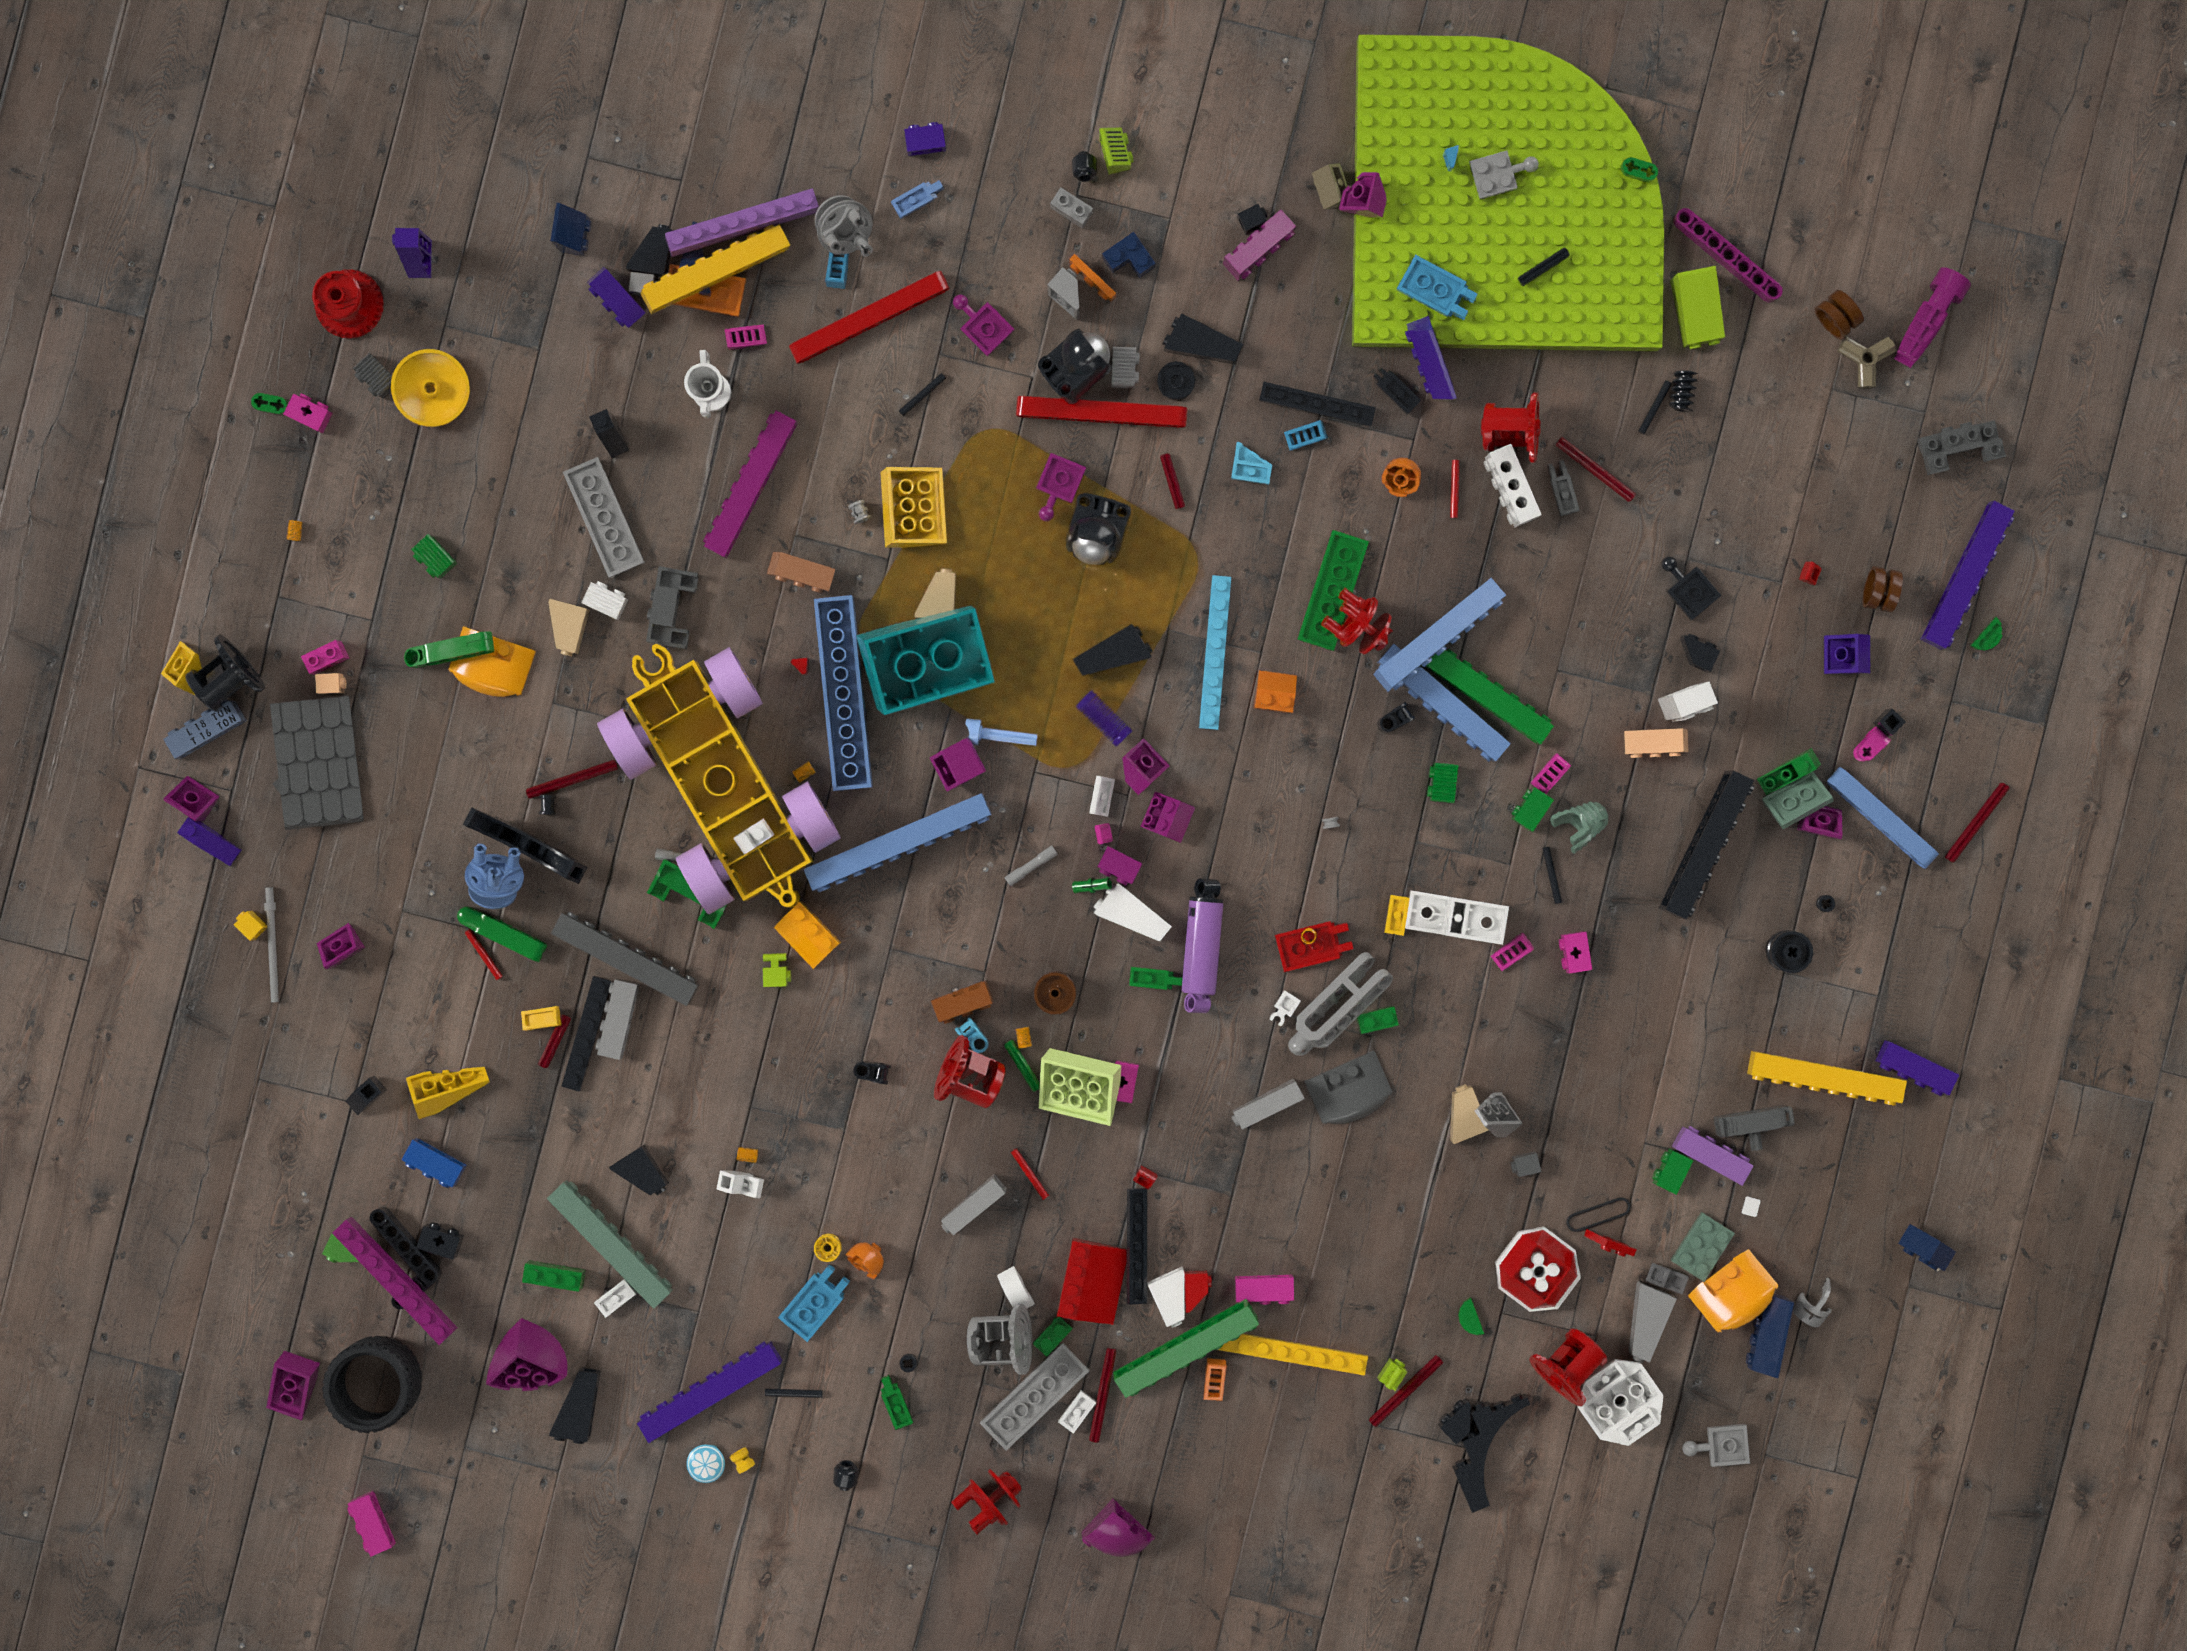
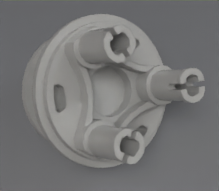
(844, 226)

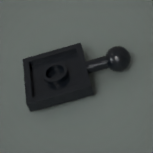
(1692, 592)

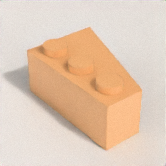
(1656, 742)

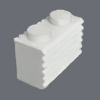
(604, 600)

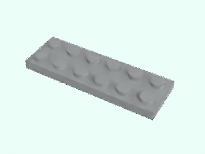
(603, 517)
(1034, 1396)

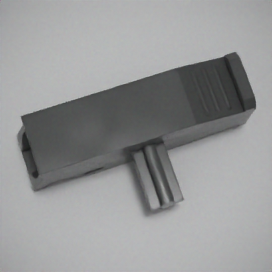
(1753, 1122)

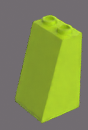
(1698, 307)

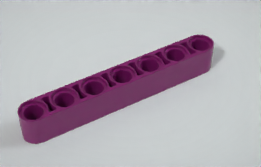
(1718, 254)

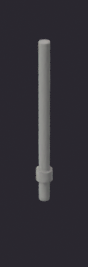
(269, 907)

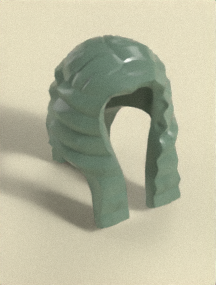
(1587, 819)

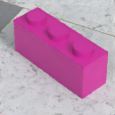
(1265, 1288)
(371, 1523)

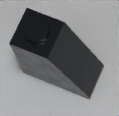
(652, 254)
(609, 432)
(641, 1171)

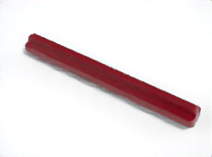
(1595, 469)
(571, 779)
(1977, 822)
(1406, 1391)
(1102, 1395)

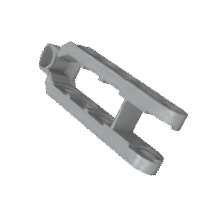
(1362, 998)

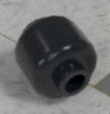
(1084, 166)
(845, 1475)

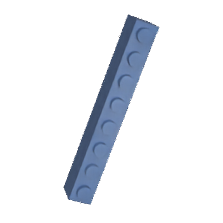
(1442, 632)
(1452, 711)

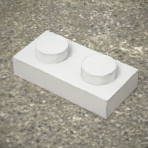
(1102, 796)
(615, 1298)
(1077, 1411)

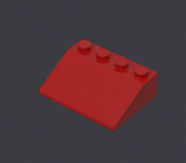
(1092, 1282)

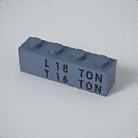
(204, 729)

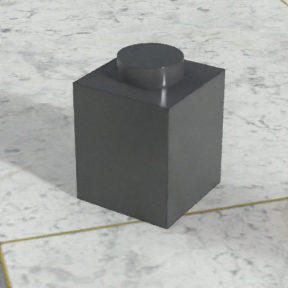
(1525, 1164)

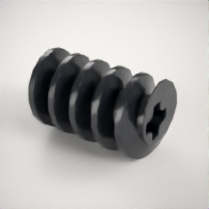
(1682, 390)

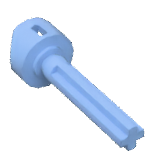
(977, 732)

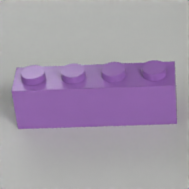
(1713, 1156)

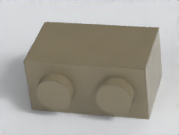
(1330, 185)

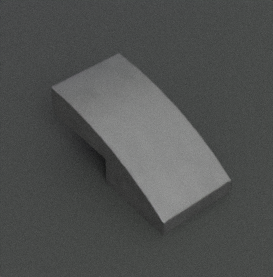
(1667, 1278)

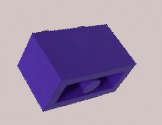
(925, 139)

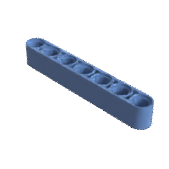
(1882, 818)

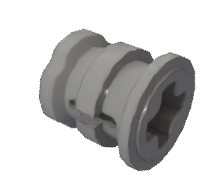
(859, 511)

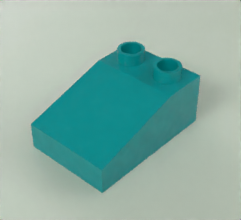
(925, 659)

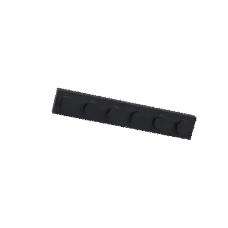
(1317, 404)
(586, 1034)
(1136, 1246)

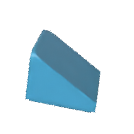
(1450, 157)

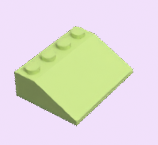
(1079, 1086)

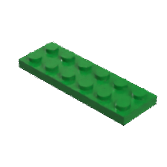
(1337, 571)

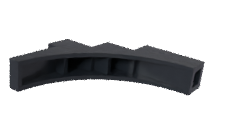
(528, 844)
(1476, 1443)

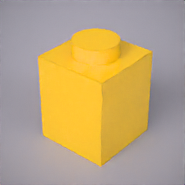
(250, 925)

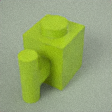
(776, 975)
(1392, 1374)

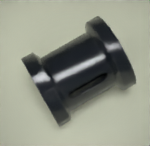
(547, 805)

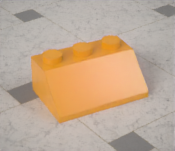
(807, 934)

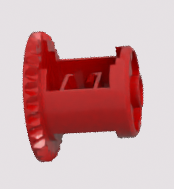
(347, 303)
(1512, 426)
(961, 1063)
(1570, 1365)

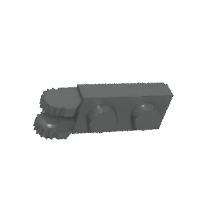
(1563, 490)

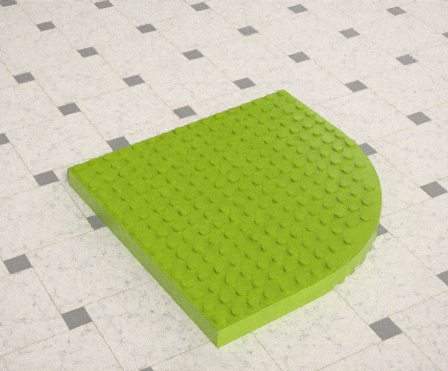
(1490, 99)

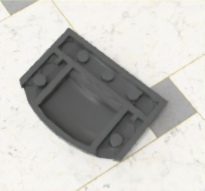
(1349, 1090)

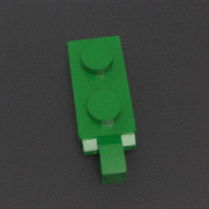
(1153, 978)
(895, 1404)

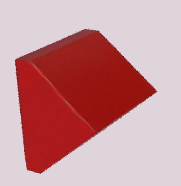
(1810, 573)
(801, 665)
(1145, 1177)

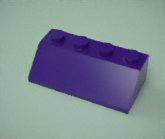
(1430, 358)

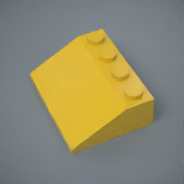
(913, 506)

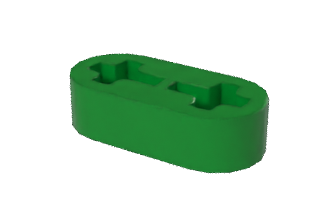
(1640, 165)
(270, 399)

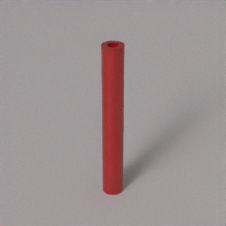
(1454, 489)
(483, 954)
(1029, 1173)

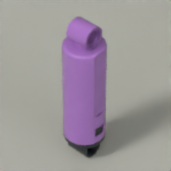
(1202, 945)

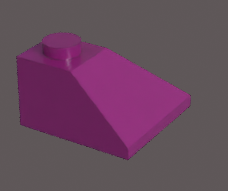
(1142, 766)

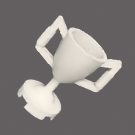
(707, 386)

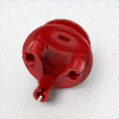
(1359, 616)
(989, 1513)

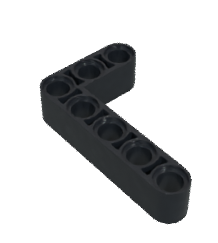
(407, 1255)

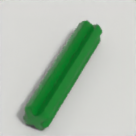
(1022, 1065)

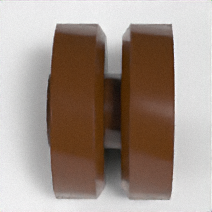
(1839, 314)
(1882, 589)
(1055, 981)

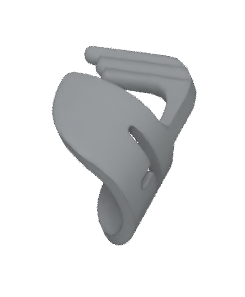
(1801, 1303)

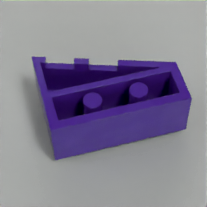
(414, 251)
(615, 298)

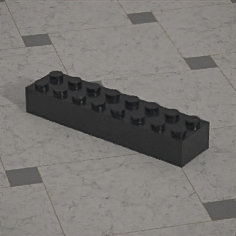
(1706, 844)

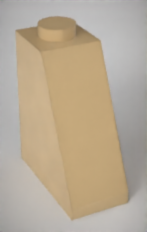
(939, 595)
(568, 625)
(1464, 1119)

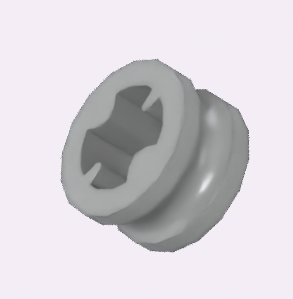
(1330, 822)

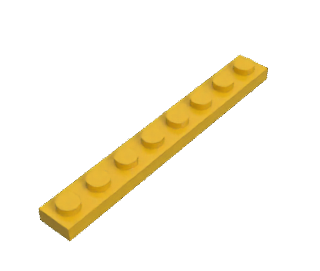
(1298, 1353)

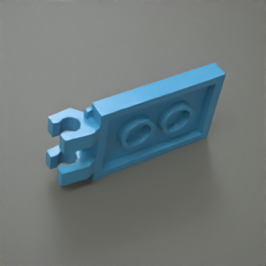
(1435, 288)
(813, 1304)

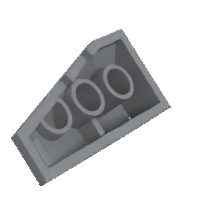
(1498, 1115)

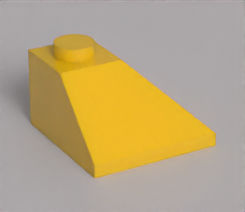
(179, 664)

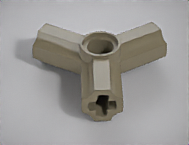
(1877, 352)

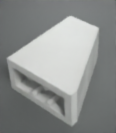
(1169, 1296)

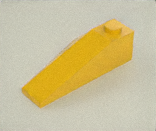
(438, 1091)

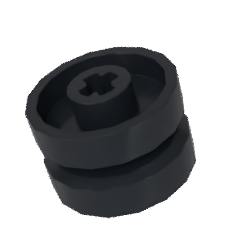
(1777, 951)

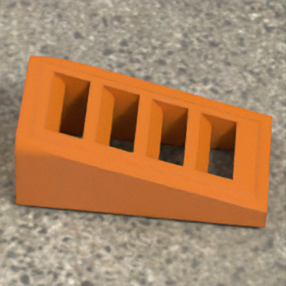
(1216, 1367)

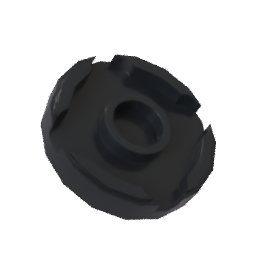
(1176, 380)

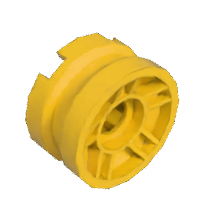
(820, 1250)

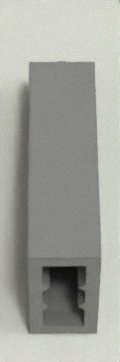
(1267, 1104)
(973, 1205)
(1649, 1319)

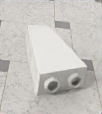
(1130, 912)

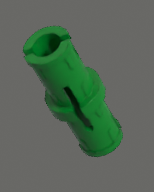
(1092, 885)

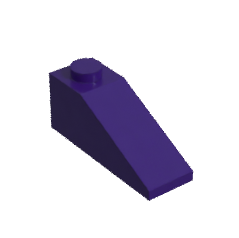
(209, 841)

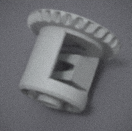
(990, 1328)

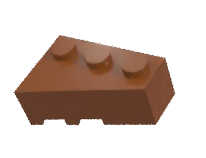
(962, 1002)

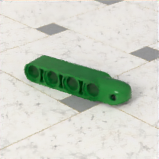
(450, 650)
(501, 933)

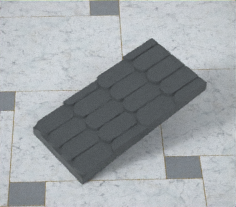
(316, 762)

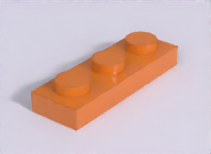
(1092, 278)

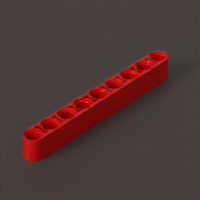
(869, 317)
(1102, 412)

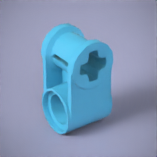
(972, 1034)

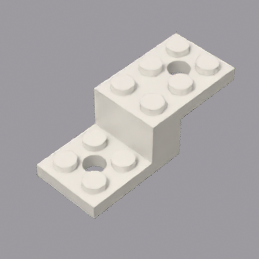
(1457, 917)

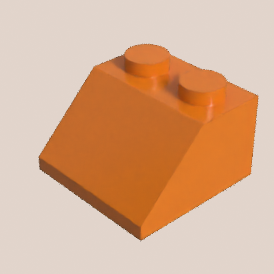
(1275, 692)

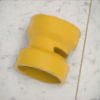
(742, 1460)

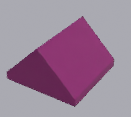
(192, 799)
(1823, 822)
(339, 946)

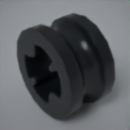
(1825, 909)
(908, 1368)

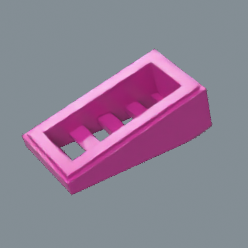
(731, 346)
(1561, 772)
(1103, 833)
(1521, 937)

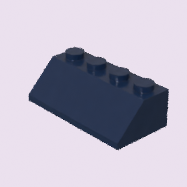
(1770, 1337)

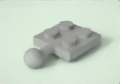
(1496, 175)
(1725, 1445)

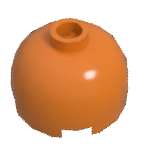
(1401, 477)
(866, 1258)

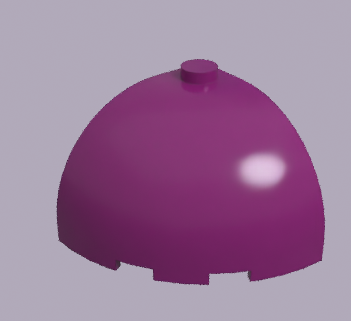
(527, 1359)
(1116, 1532)

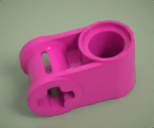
(1873, 742)

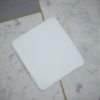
(1751, 1206)

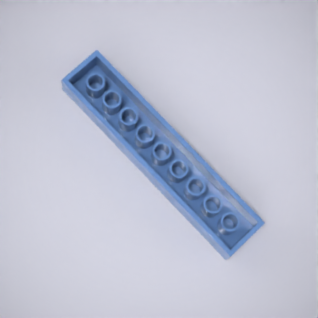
(843, 693)
(896, 842)

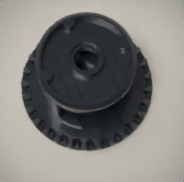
(223, 675)

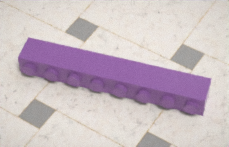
(741, 222)

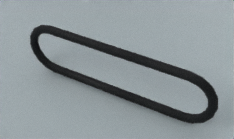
(1600, 1222)

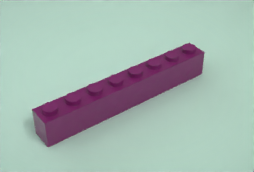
(750, 484)
(395, 1280)

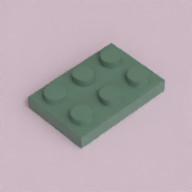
(1797, 800)
(1702, 1246)

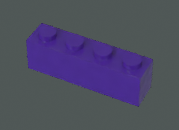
(1917, 1068)

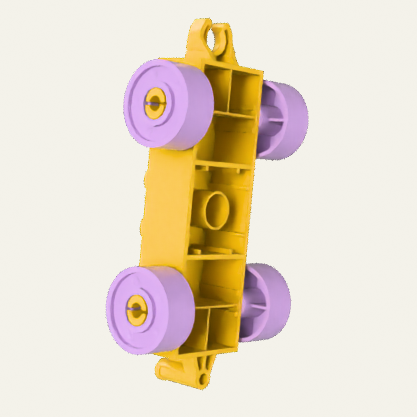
(717, 778)

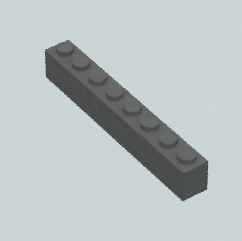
(620, 956)

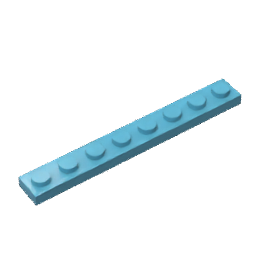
(1215, 652)

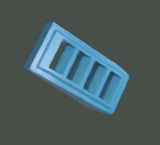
(837, 279)
(1288, 434)

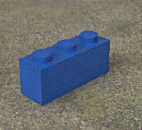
(433, 1163)

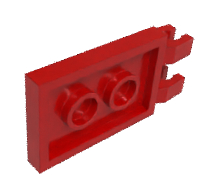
(1326, 947)

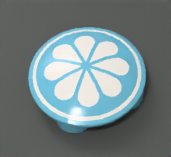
(705, 1463)

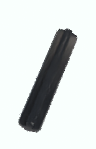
(1544, 266)

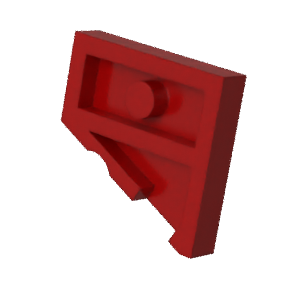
(1608, 1244)

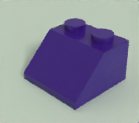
(1847, 654)

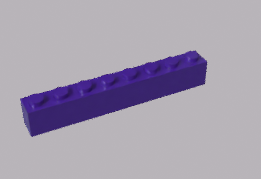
(1967, 575)
(709, 1391)

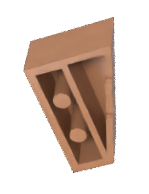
(800, 572)

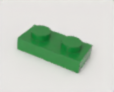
(1052, 1335)

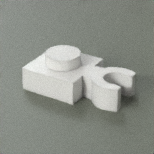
(1286, 1005)

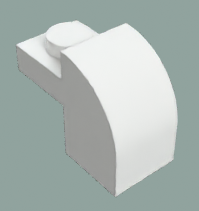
(753, 836)
(740, 1183)
(1015, 1288)

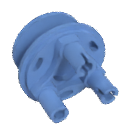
(494, 878)

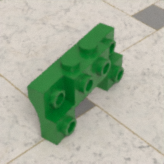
(671, 878)

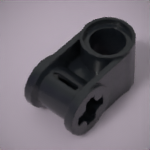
(1398, 716)
(873, 1073)

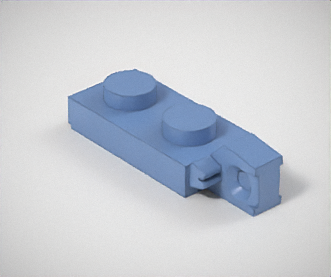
(916, 198)

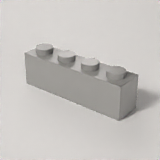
(618, 1019)

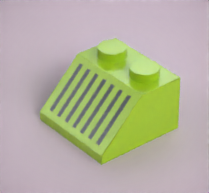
(1114, 149)

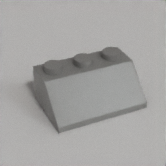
(1064, 291)

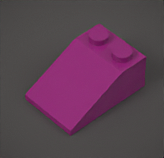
(292, 1385)

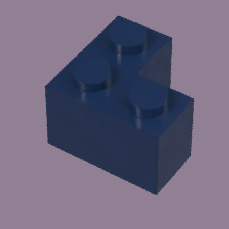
(1129, 251)
(1931, 1251)

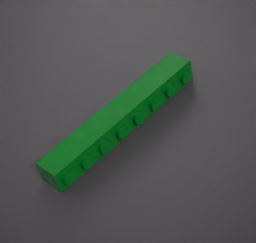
(1491, 696)
(1186, 1348)

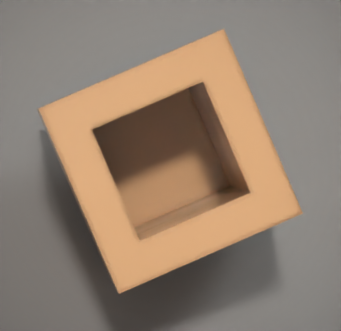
(330, 683)

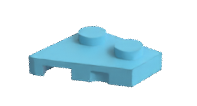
(1250, 466)

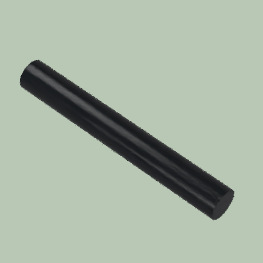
(922, 394)
(1654, 408)
(1552, 875)
(794, 1393)

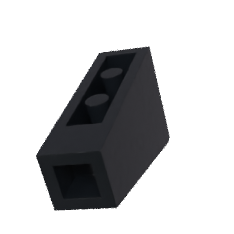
(1200, 341)
(1116, 651)
(578, 1409)

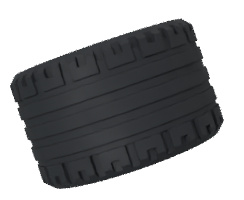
(339, 1401)

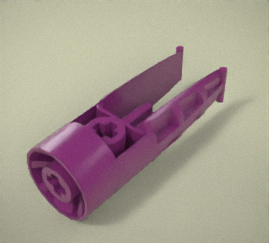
(1948, 288)

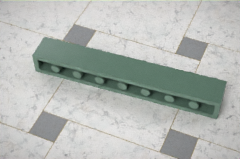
(610, 1244)

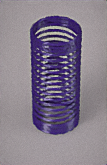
(1111, 727)

